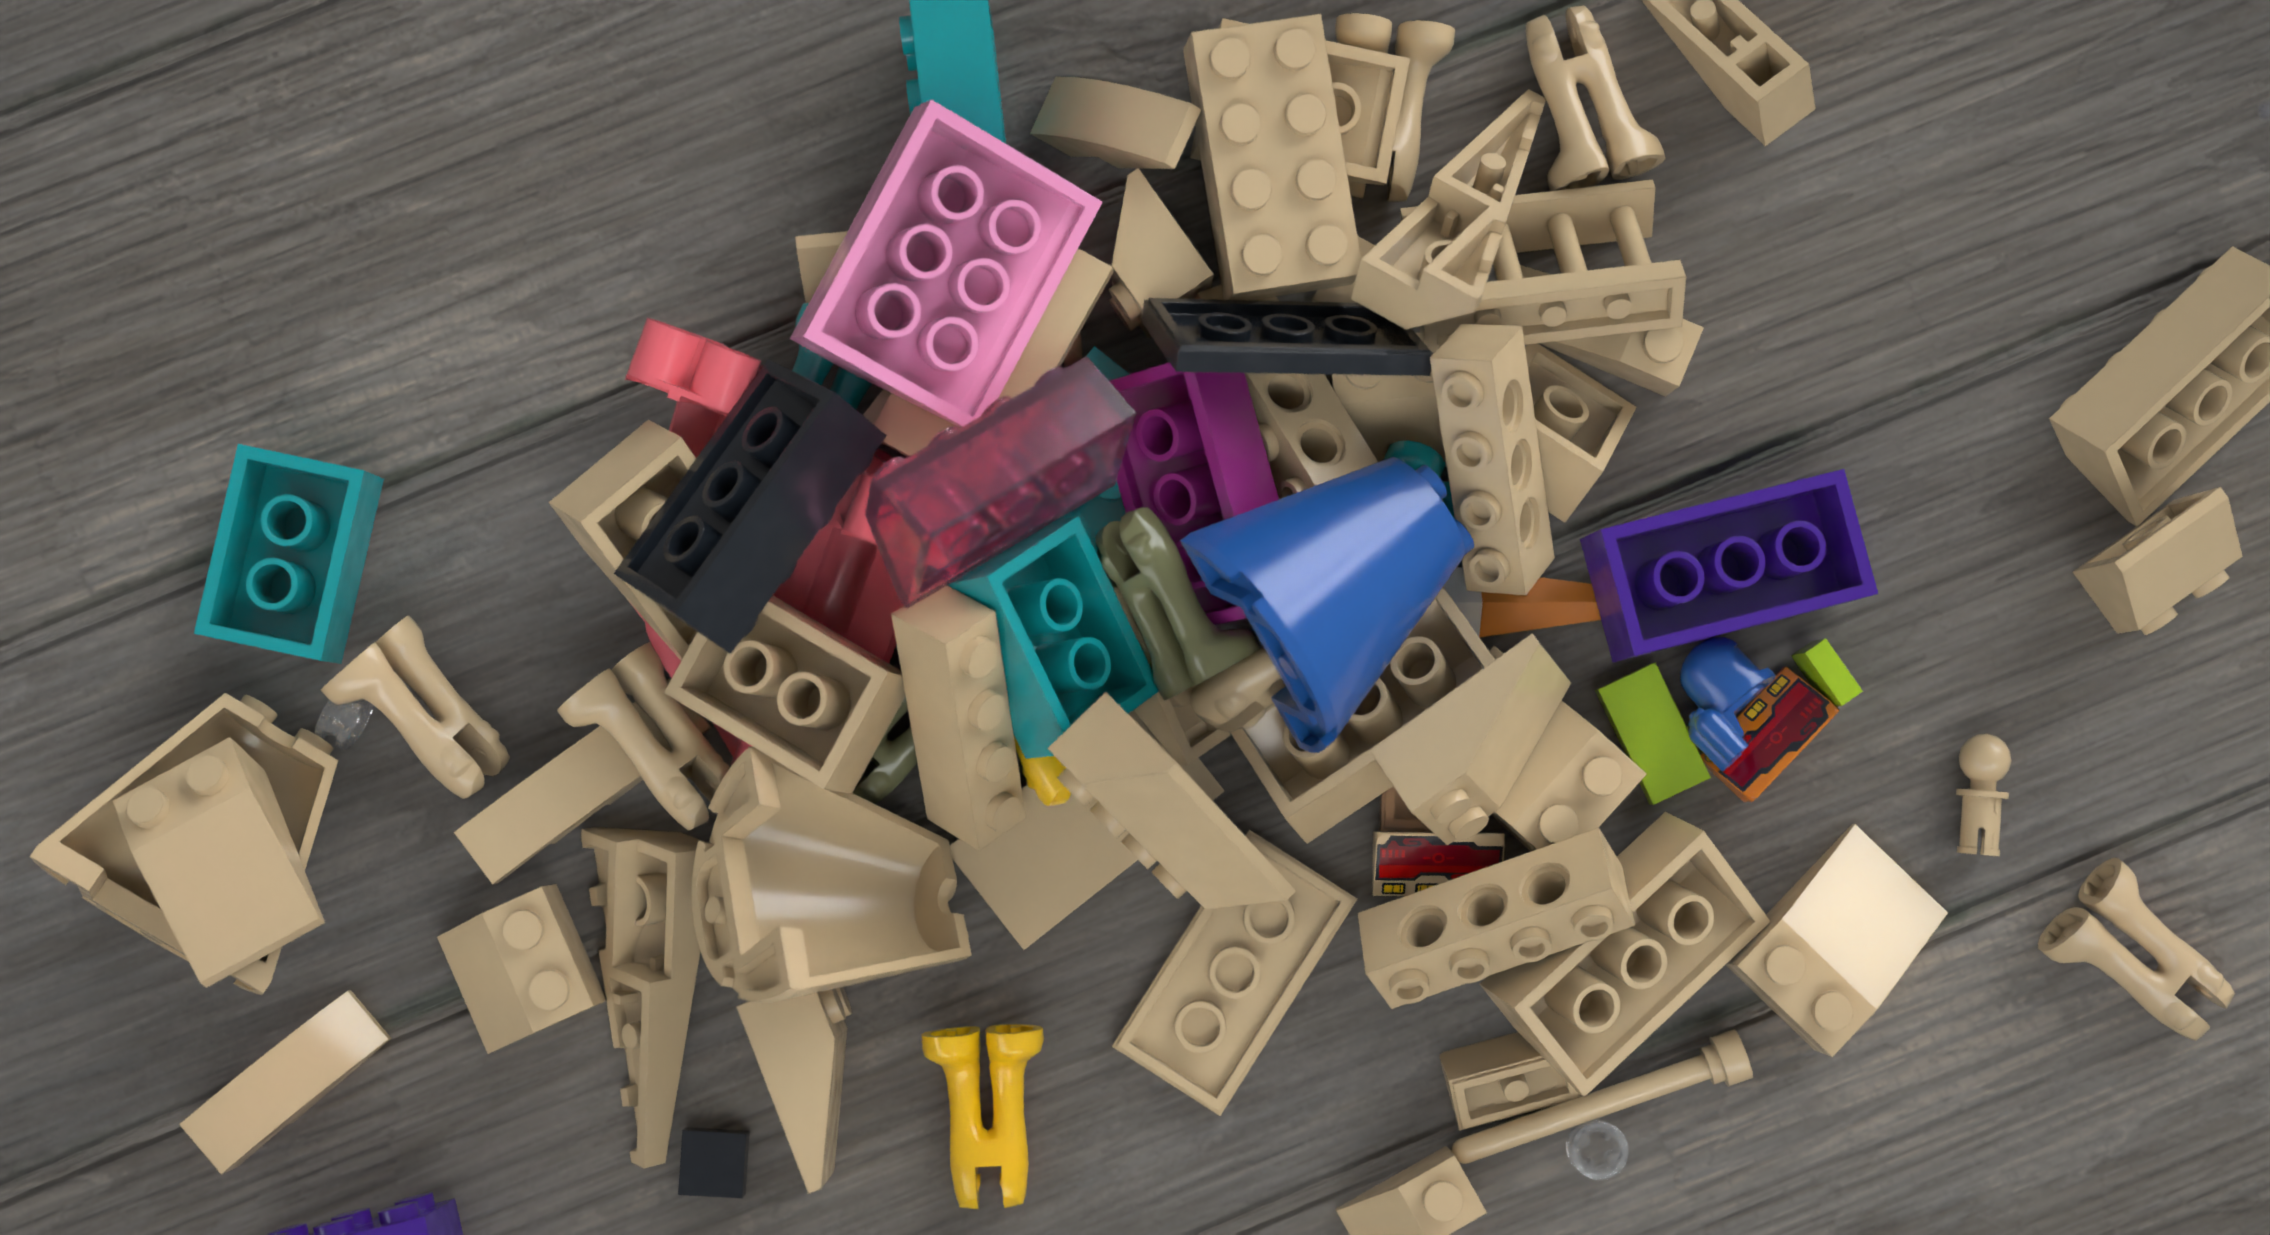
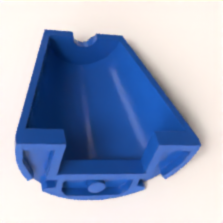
(1334, 583)

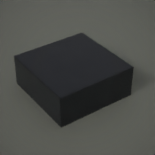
(713, 1162)

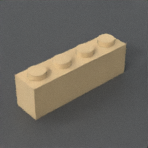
(960, 716)

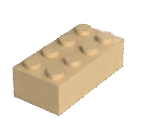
(1272, 158)

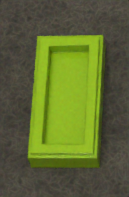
(1653, 733)

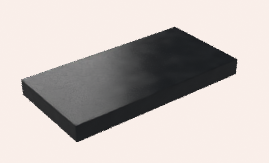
(1282, 338)

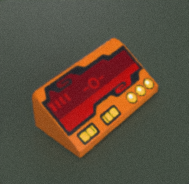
(1777, 730)

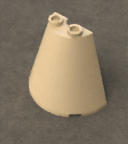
(97, 857)
(817, 888)

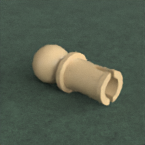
(1984, 762)

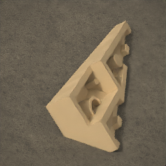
(1445, 248)
(647, 967)

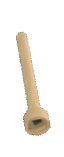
(1720, 1061)

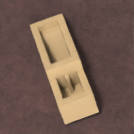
(1115, 123)
(285, 1082)

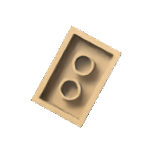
(795, 695)

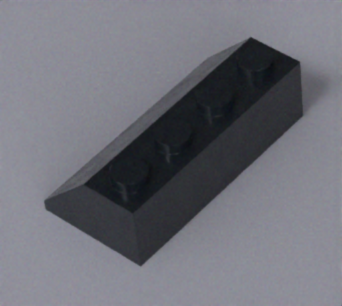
(751, 504)

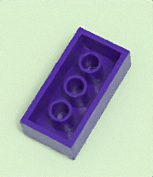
(1728, 565)

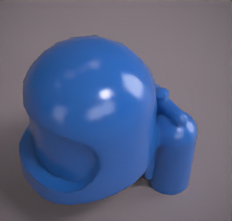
(1721, 685)

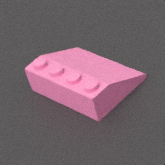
(946, 267)

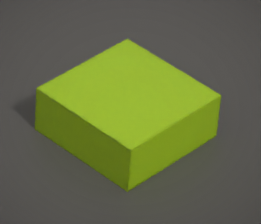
(1826, 672)

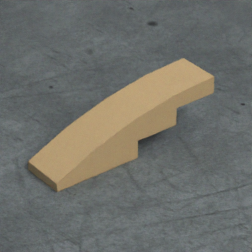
(555, 800)

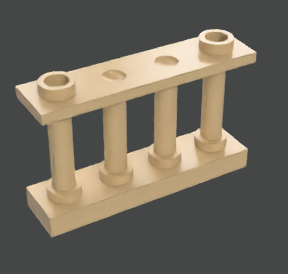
(1578, 299)

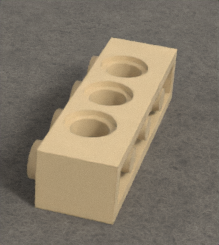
(1304, 423)
(1493, 456)
(1495, 919)

